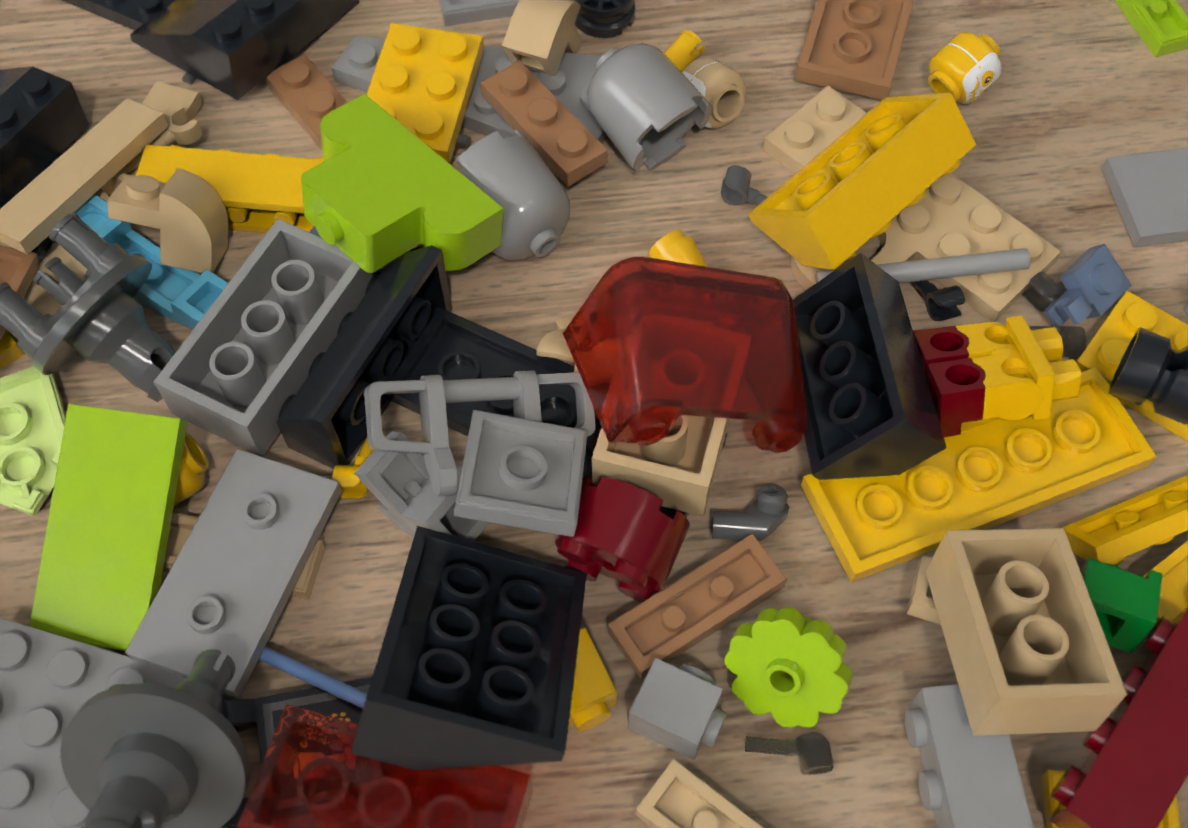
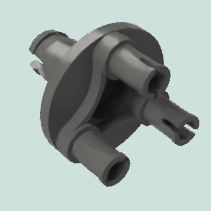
(96, 315)
(158, 753)

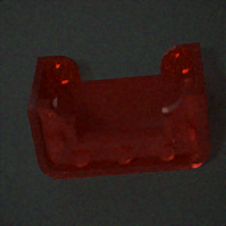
(691, 343)

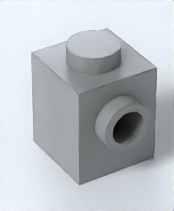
(678, 708)

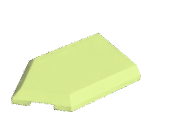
(29, 438)

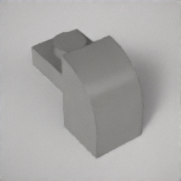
(408, 497)

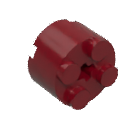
(624, 537)

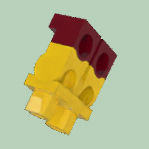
(995, 371)

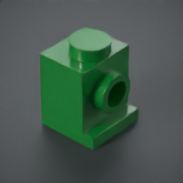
(1122, 602)

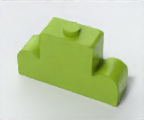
(392, 192)

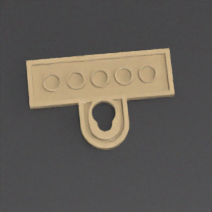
(943, 224)

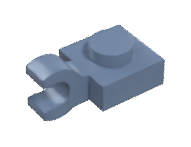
(1092, 287)

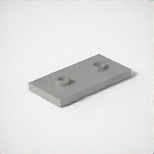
(236, 568)

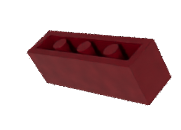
(1139, 752)

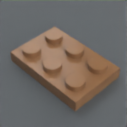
(854, 45)

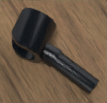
(941, 303)

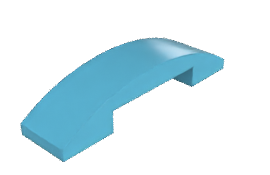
(168, 289)

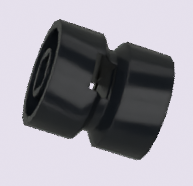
(1155, 374)

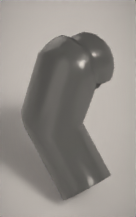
(759, 518)

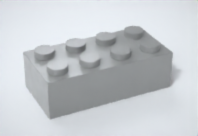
(262, 337)

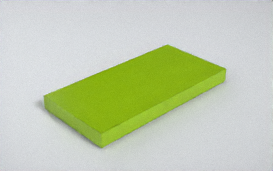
(107, 524)

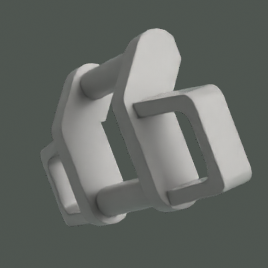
(436, 392)

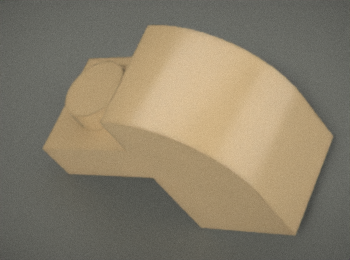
(542, 33)
(185, 211)

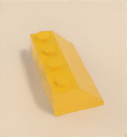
(865, 179)

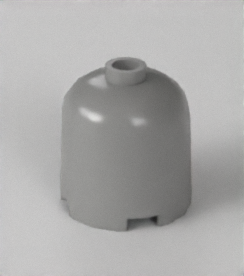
(645, 104)
(526, 189)

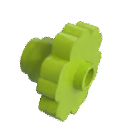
(789, 667)

